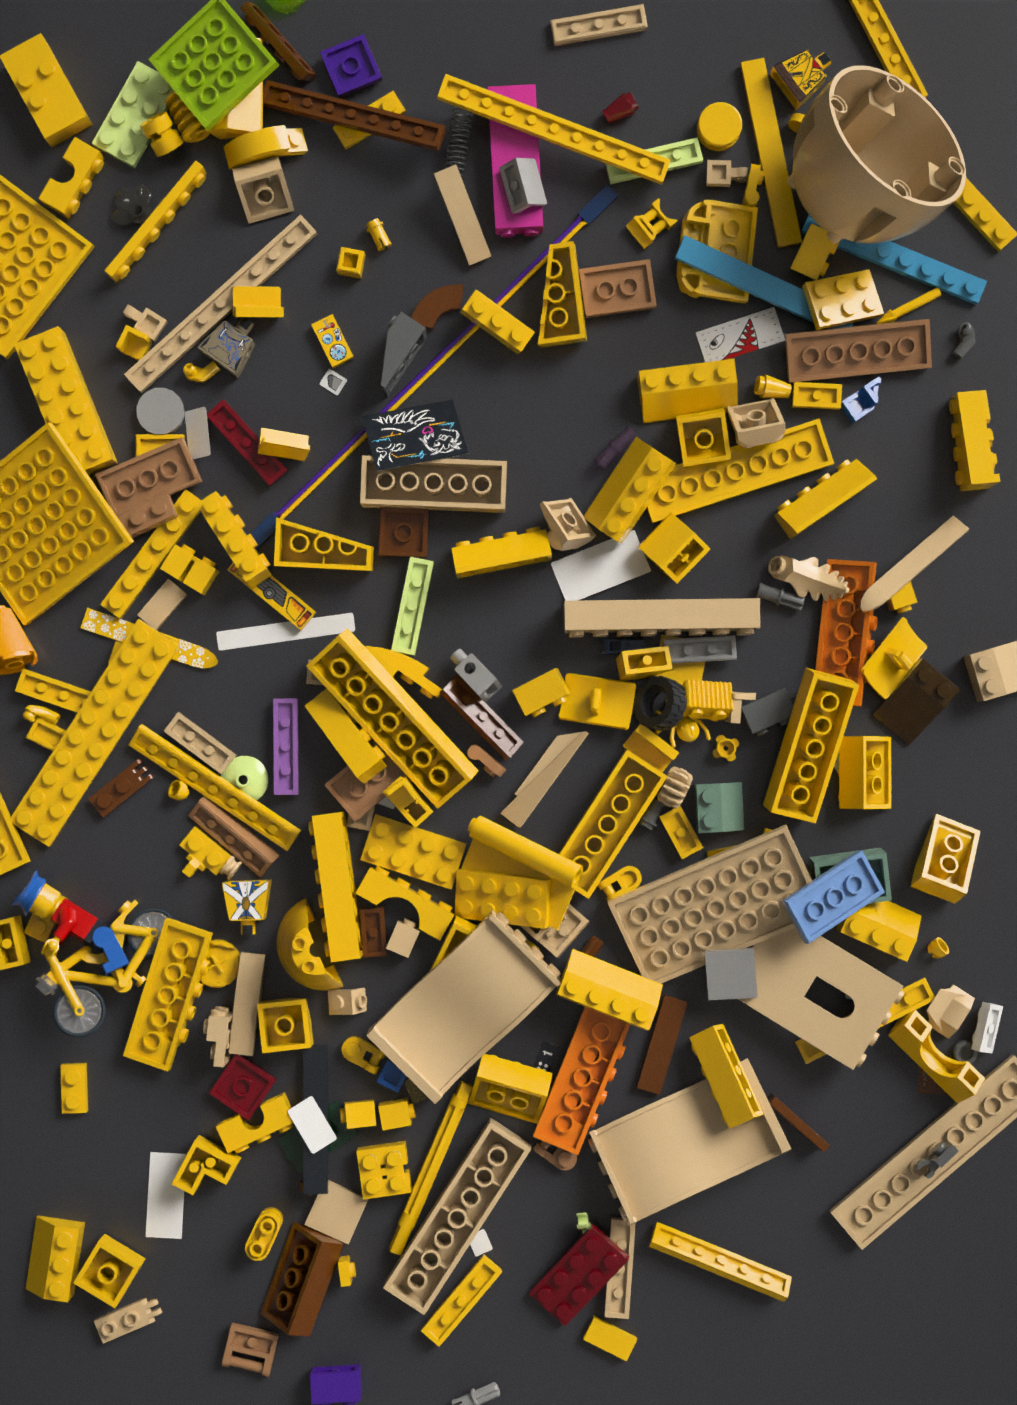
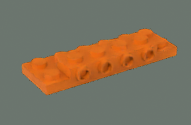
(844, 628)
(582, 1080)

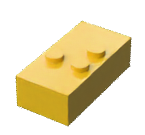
(45, 90)

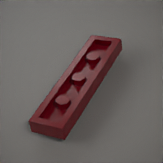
(245, 442)

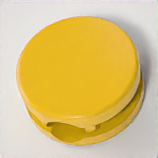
(719, 126)

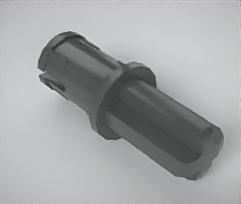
(780, 597)

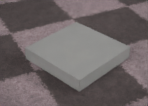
(731, 974)

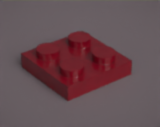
(243, 1086)

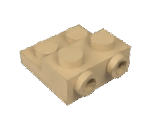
(219, 1030)

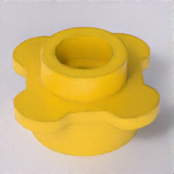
(729, 754)

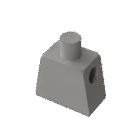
(481, 680)

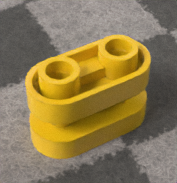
(264, 1234)

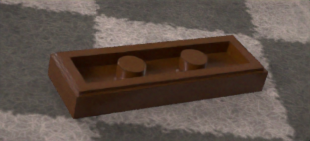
(798, 1123)

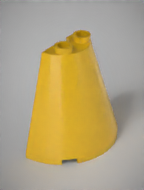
(294, 952)

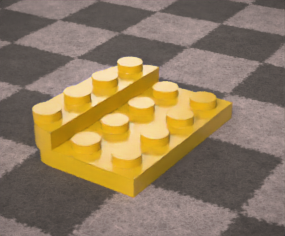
(725, 228)

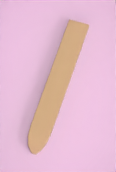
(913, 564)

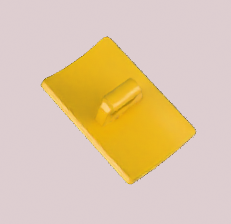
(893, 659)
(598, 701)

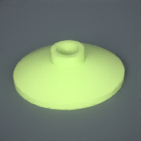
(253, 770)

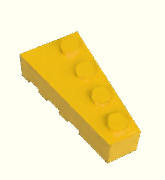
(562, 308)
(973, 441)
(313, 548)

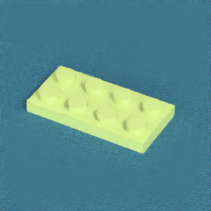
(138, 101)

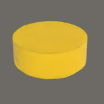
(795, 121)

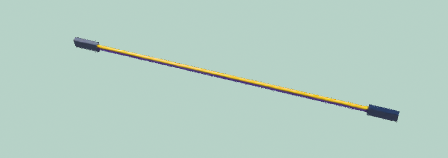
(587, 214)

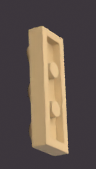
(200, 743)

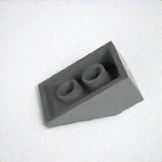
(402, 345)

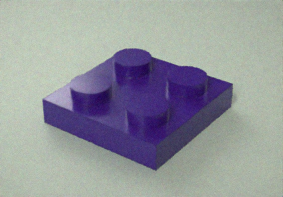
(351, 66)

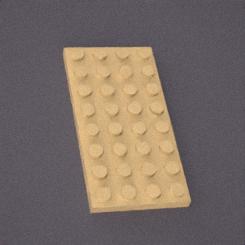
(711, 905)

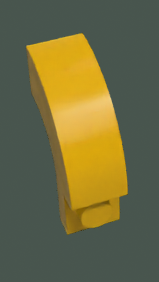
(264, 144)

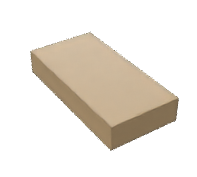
(162, 604)

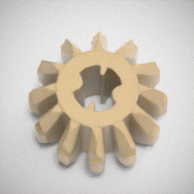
(675, 787)

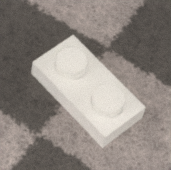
(987, 1027)

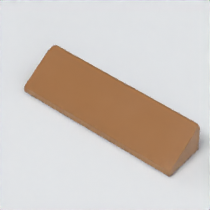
(234, 836)

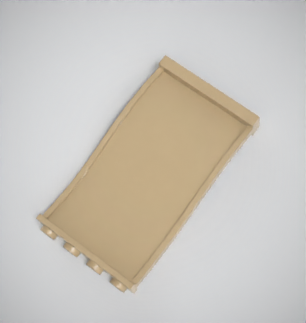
(464, 1006)
(682, 1148)

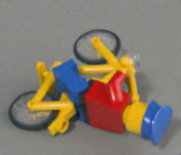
(80, 1008)

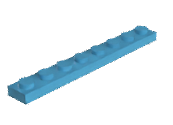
(915, 267)

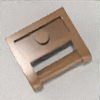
(250, 1342)

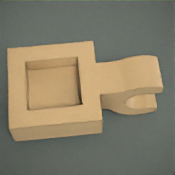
(720, 173)
(146, 322)

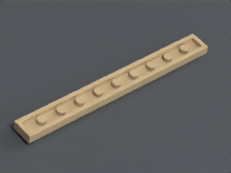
(219, 304)

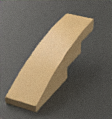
(245, 1009)

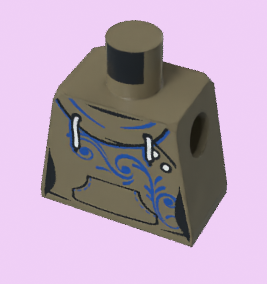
(229, 346)

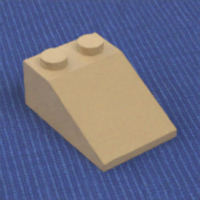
(993, 671)

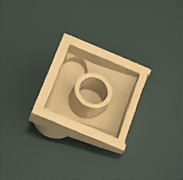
(757, 423)
(566, 525)

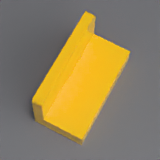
(257, 301)
(283, 444)
(650, 748)

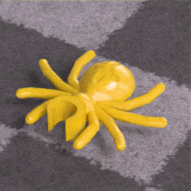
(687, 728)

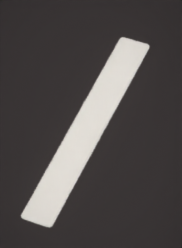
(284, 632)

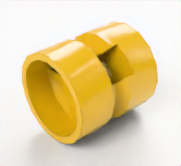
(162, 135)

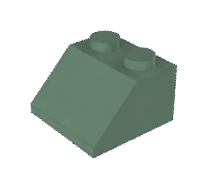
(718, 807)

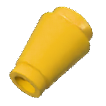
(771, 387)

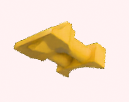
(643, 230)

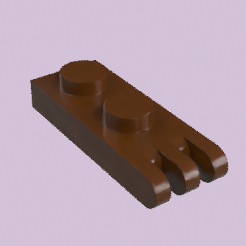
(120, 788)

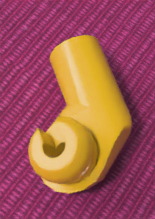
(200, 374)
(42, 712)

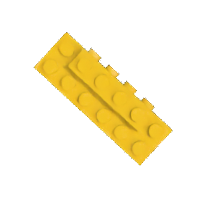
(169, 994)

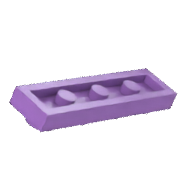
(286, 746)

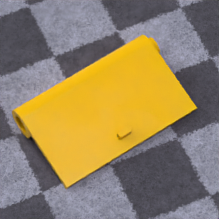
(507, 852)

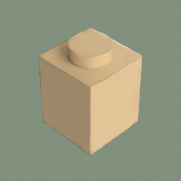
(403, 937)

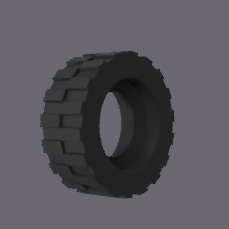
(674, 706)

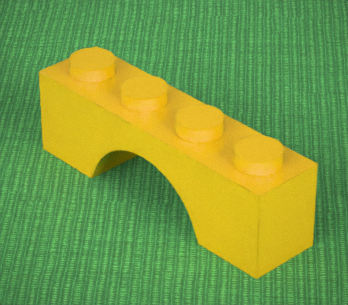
(379, 886)
(955, 1077)

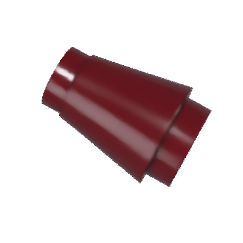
(621, 108)

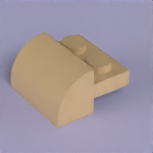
(558, 940)

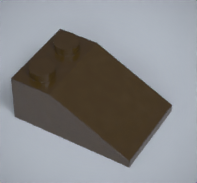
(916, 701)

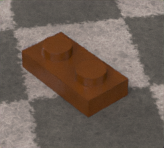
(373, 932)

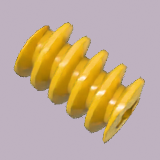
(187, 123)

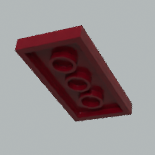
(579, 1275)

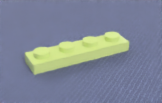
(681, 154)
(412, 606)

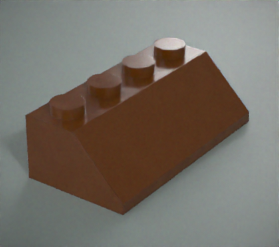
(301, 1280)

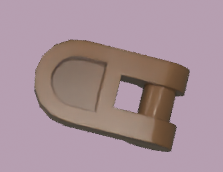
(492, 766)
(560, 1158)

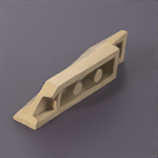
(542, 776)

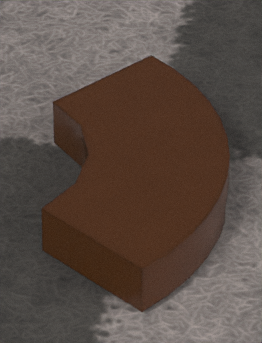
(438, 303)

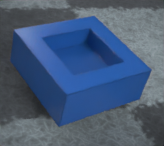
(391, 1076)

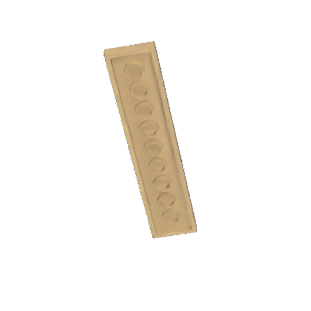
(901, 1185)

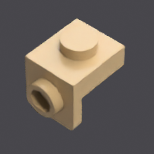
(347, 1001)

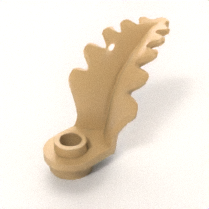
(808, 577)

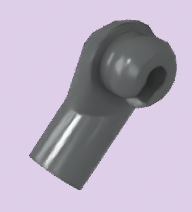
(966, 338)

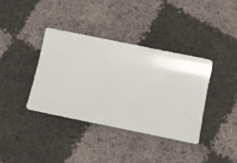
(600, 567)

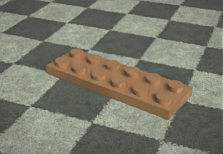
(858, 350)

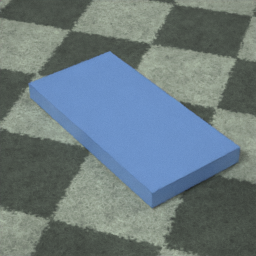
(833, 896)

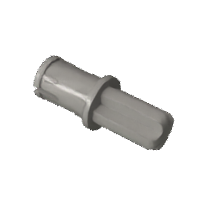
(478, 1396)

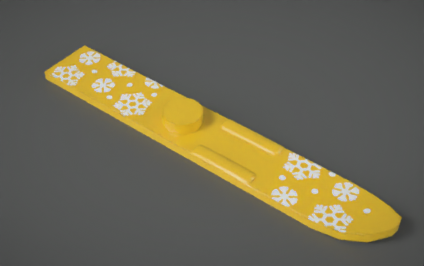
(119, 630)

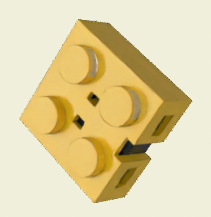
(384, 1170)

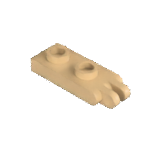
(126, 1319)

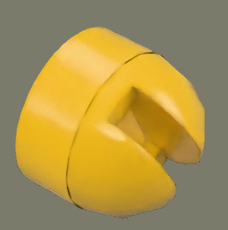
(178, 790)
(938, 948)

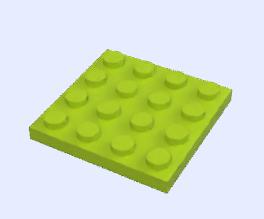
(213, 62)

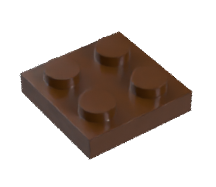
(403, 532)

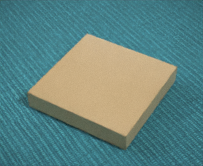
(337, 1212)

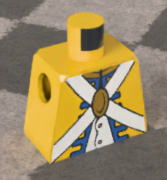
(247, 902)

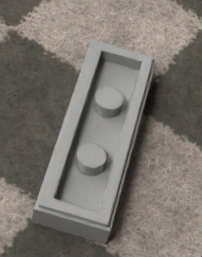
(702, 649)

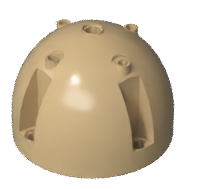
(874, 158)

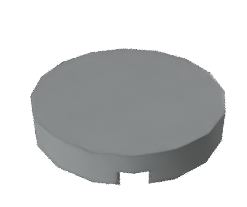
(160, 411)

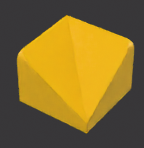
(351, 262)

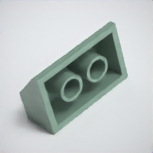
(876, 857)

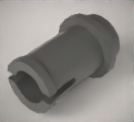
(651, 814)

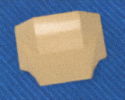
(949, 1010)

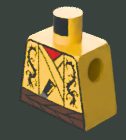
(800, 76)

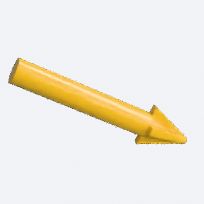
(891, 315)

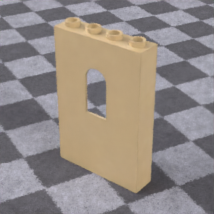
(787, 970)

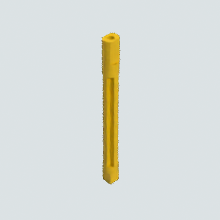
(430, 1167)

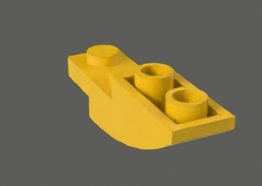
(411, 669)

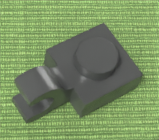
(941, 1155)

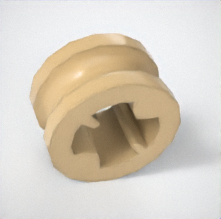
(230, 867)

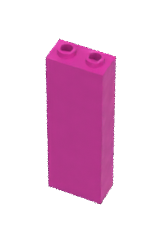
(506, 145)

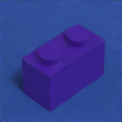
(336, 1384)

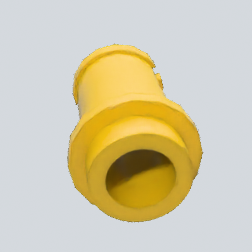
(377, 232)

